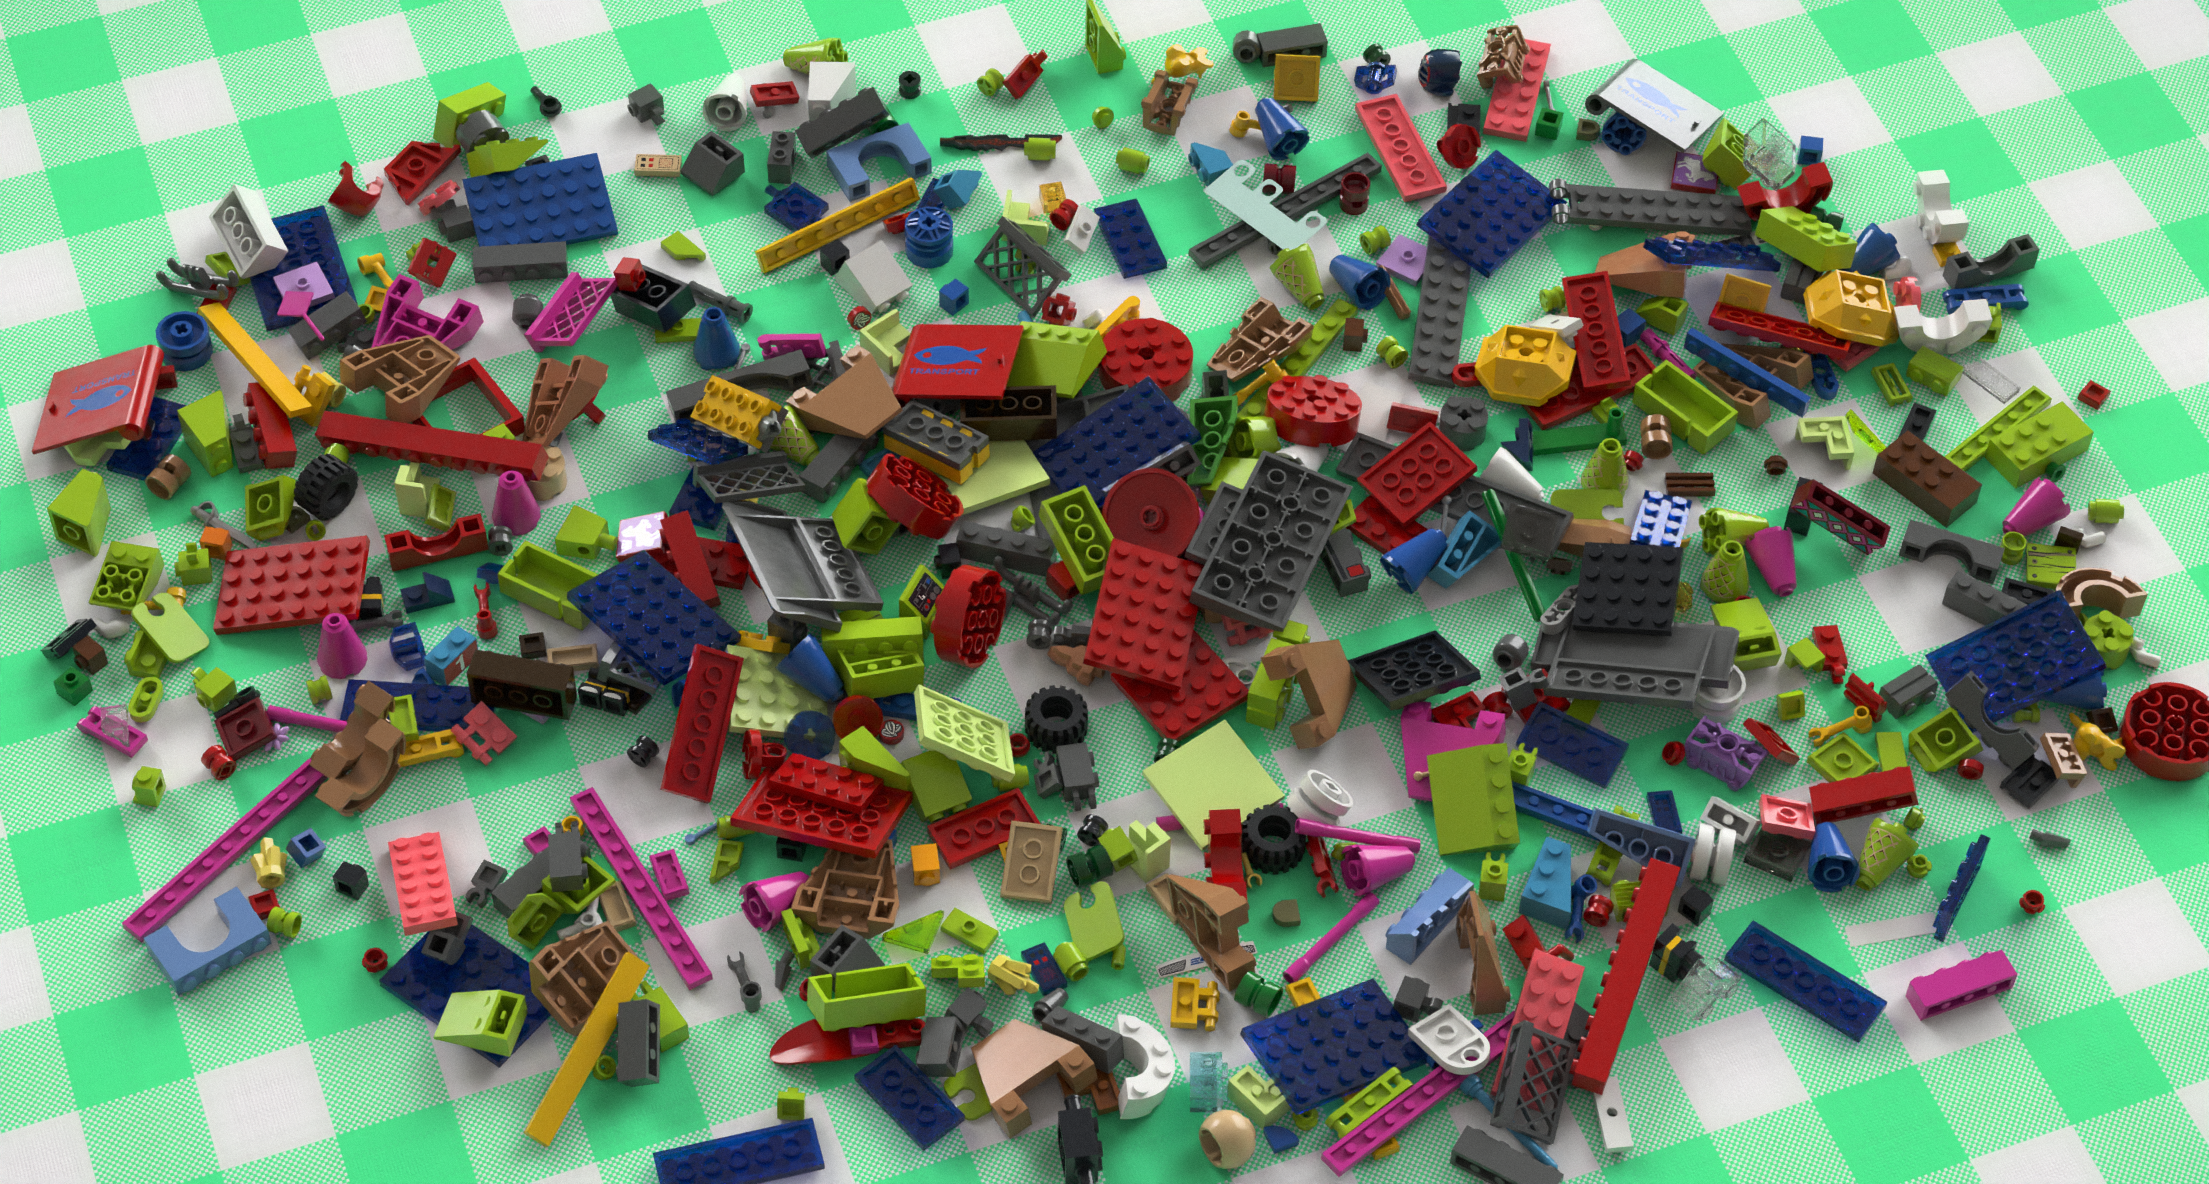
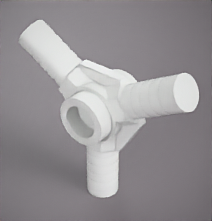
(585, 921)

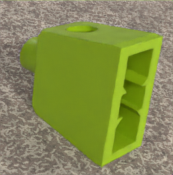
(584, 535)

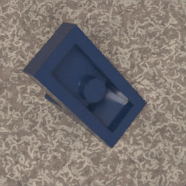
(1523, 446)
(431, 594)

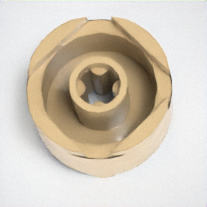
(553, 477)

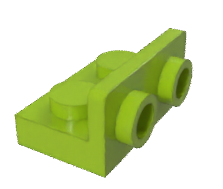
(144, 657)
(800, 938)

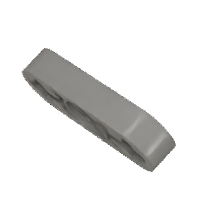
(1563, 618)

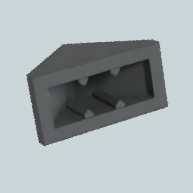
(1215, 384)

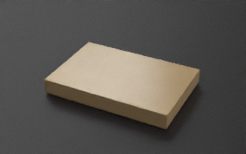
(1031, 862)

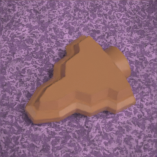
(1072, 659)

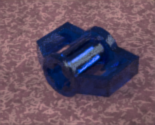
(1375, 73)
(407, 647)

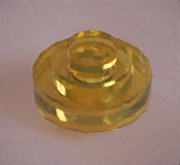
(1684, 597)

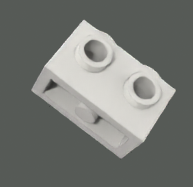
(1724, 815)

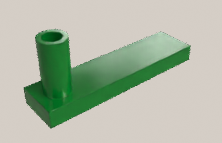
(1579, 437)

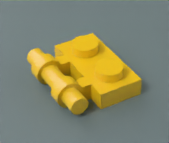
(317, 393)
(1185, 1004)

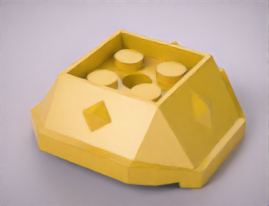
(1852, 308)
(1524, 365)

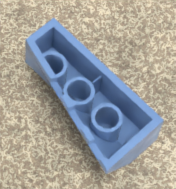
(1642, 840)
(1428, 916)

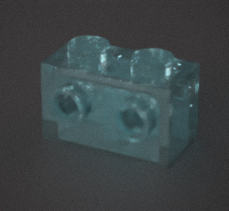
(1206, 1081)

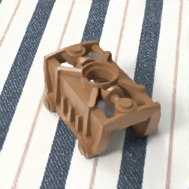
(1512, 52)
(1156, 101)

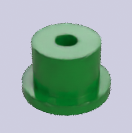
(2055, 471)

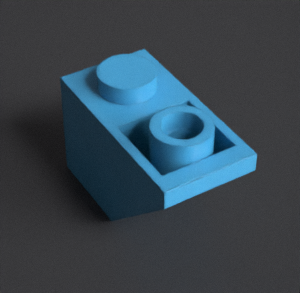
(1208, 162)
(957, 187)

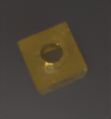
(1051, 196)

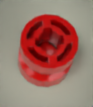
(1063, 216)
(219, 763)

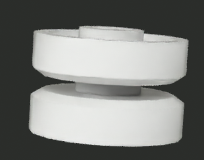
(1720, 703)
(1319, 799)
(1712, 854)

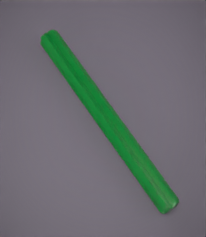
(1515, 559)

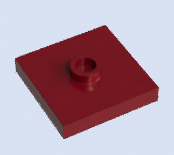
(245, 729)

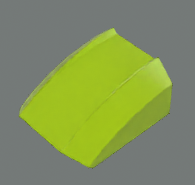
(269, 507)
(1943, 741)
(533, 919)

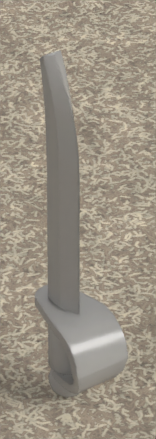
(211, 519)

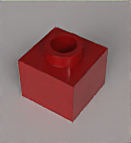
(629, 274)

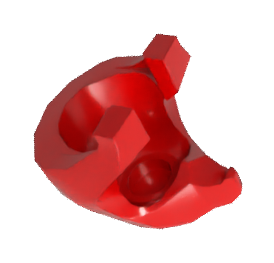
(351, 198)

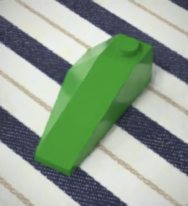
(1215, 422)

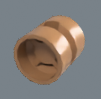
(1656, 436)
(168, 476)

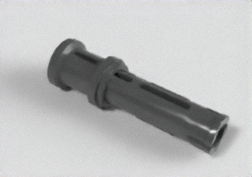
(728, 305)

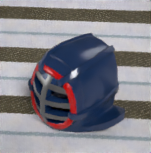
(1440, 71)

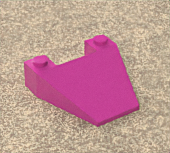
(404, 321)
(1425, 738)

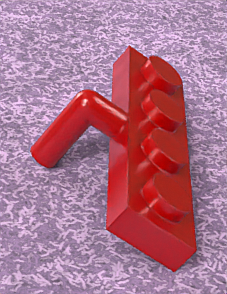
(1525, 941)

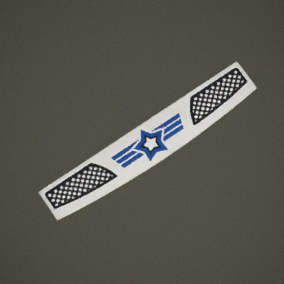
(1192, 962)

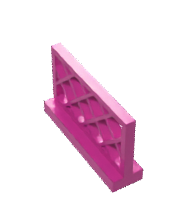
(565, 302)

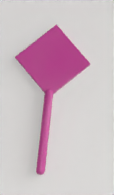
(297, 305)

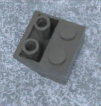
(713, 163)
(844, 953)

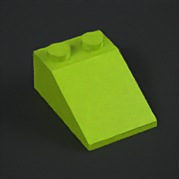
(1102, 41)
(1725, 155)
(867, 755)

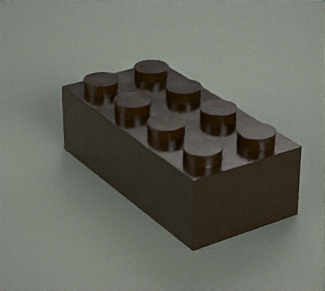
(1020, 415)
(522, 684)

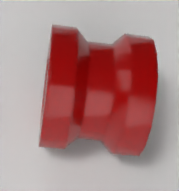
(1497, 703)
(1598, 911)

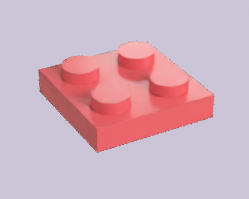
(1786, 817)

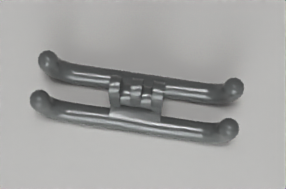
(198, 281)
(1030, 594)

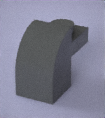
(448, 943)

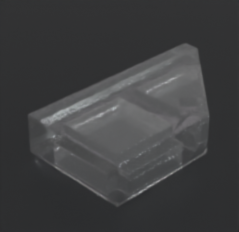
(115, 723)

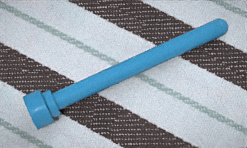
(1473, 1087)

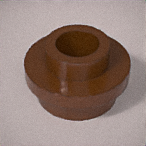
(1775, 465)

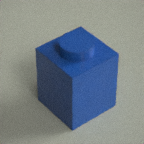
(1631, 326)

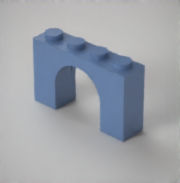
(897, 143)
(188, 968)

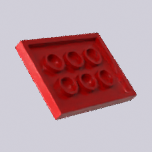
(1417, 474)

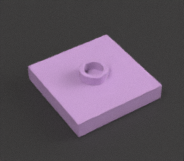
(1404, 260)
(305, 279)

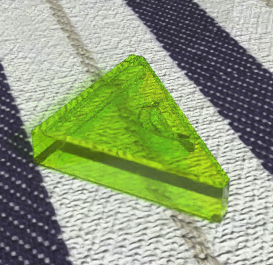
(1861, 430)
(917, 934)

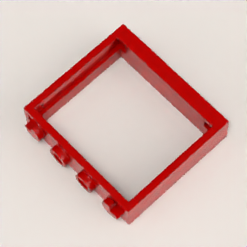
(473, 371)

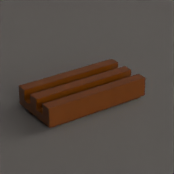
(1690, 484)

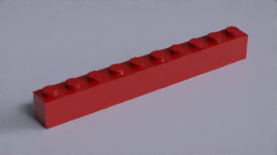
(432, 445)
(1625, 976)

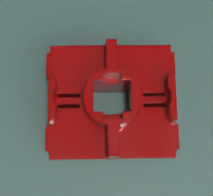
(427, 251)
(1863, 695)

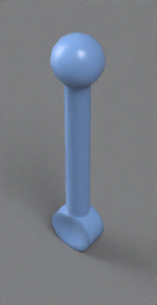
(690, 838)

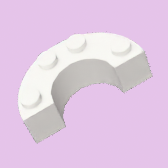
(1935, 211)
(1945, 333)
(1154, 1062)

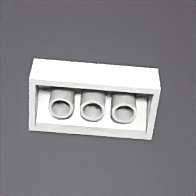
(247, 232)

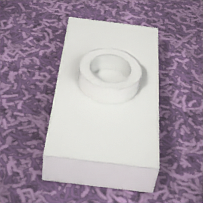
(1081, 229)

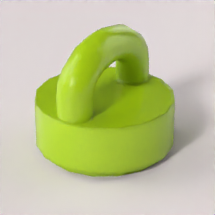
(1023, 517)

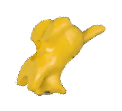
(1181, 63)
(2093, 742)

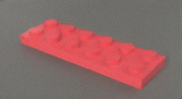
(1514, 104)
(1400, 147)
(422, 883)
(1548, 1003)

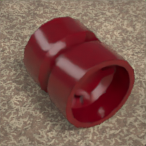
(1283, 176)
(1354, 193)

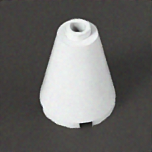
(727, 104)
(1305, 456)
(1509, 473)

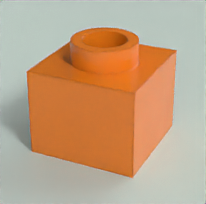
(217, 541)

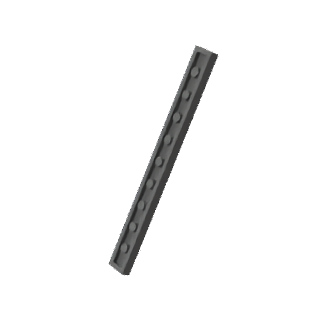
(1291, 205)

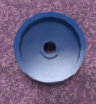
(184, 340)

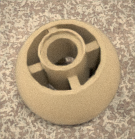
(1227, 1139)

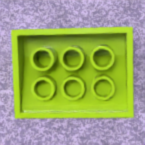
(1056, 357)
(1473, 800)

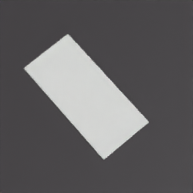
(1375, 411)

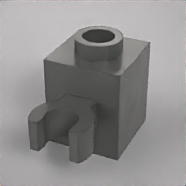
(646, 104)
(456, 222)
(1520, 688)
(1414, 999)
(969, 1011)

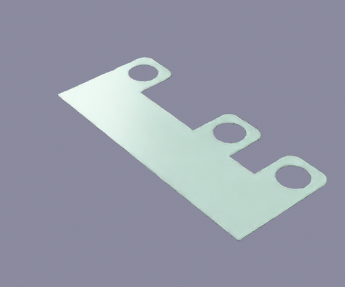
(1258, 212)

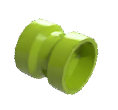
(1374, 240)
(1392, 352)
(2014, 546)
(284, 922)

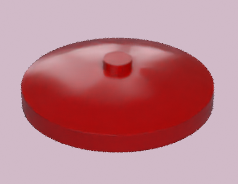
(1152, 511)

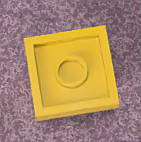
(1296, 77)
(1745, 293)

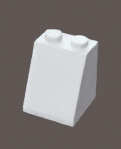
(829, 85)
(874, 278)

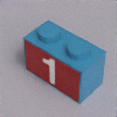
(451, 656)

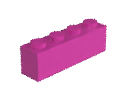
(1961, 984)

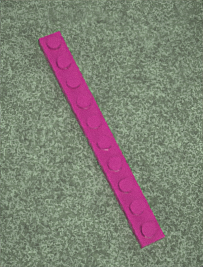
(223, 851)
(641, 888)
(1406, 1108)

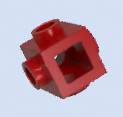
(1051, 310)

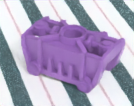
(1721, 753)

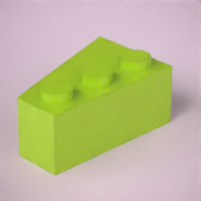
(456, 109)
(880, 674)

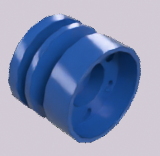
(929, 237)

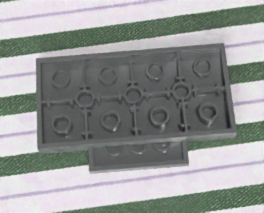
(1264, 541)

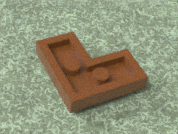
(1103, 1092)

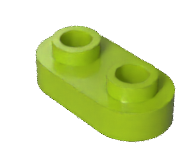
(144, 701)

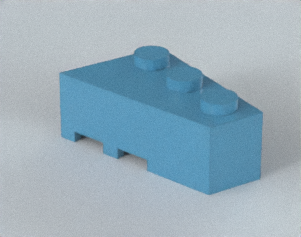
(1466, 546)
(1549, 885)

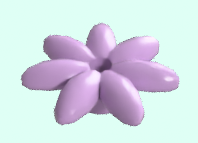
(280, 737)

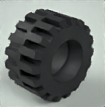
(325, 487)
(1055, 703)
(1268, 855)

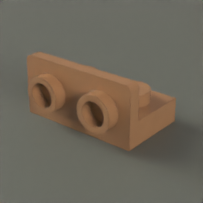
(2064, 757)

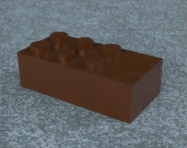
(1927, 478)

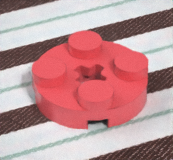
(444, 193)
(1907, 292)

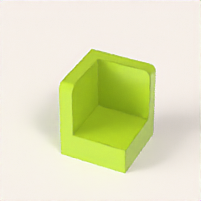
(1806, 655)

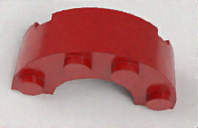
(1804, 193)
(1224, 849)

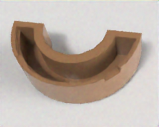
(2104, 590)
(348, 746)
(370, 776)

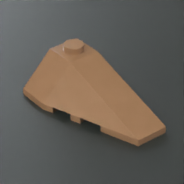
(1593, 531)

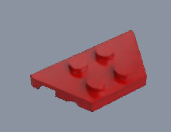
(417, 167)

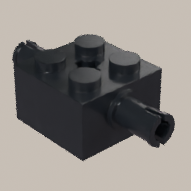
(1079, 1143)

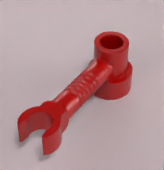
(486, 625)

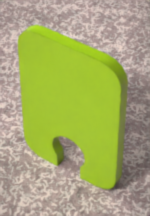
(1587, 502)
(172, 632)
(1095, 928)
(969, 1080)

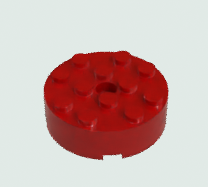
(1147, 349)
(1313, 410)
(914, 497)
(968, 616)
(2167, 731)

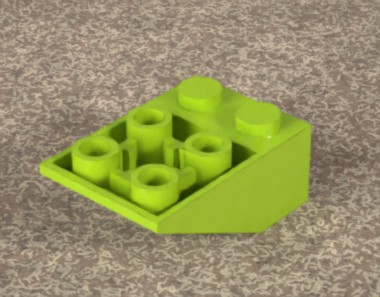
(502, 157)
(127, 576)
(1758, 640)
(483, 1020)

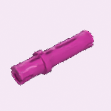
(1663, 351)

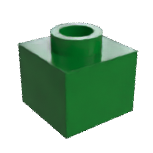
(1549, 123)
(73, 686)

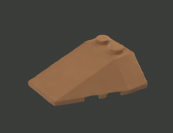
(1259, 339)
(850, 893)
(574, 973)

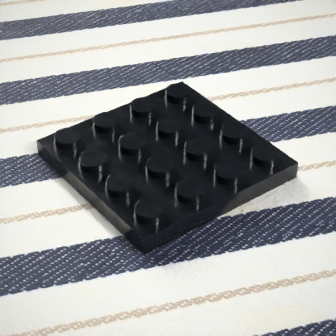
(1628, 589)
(1413, 670)

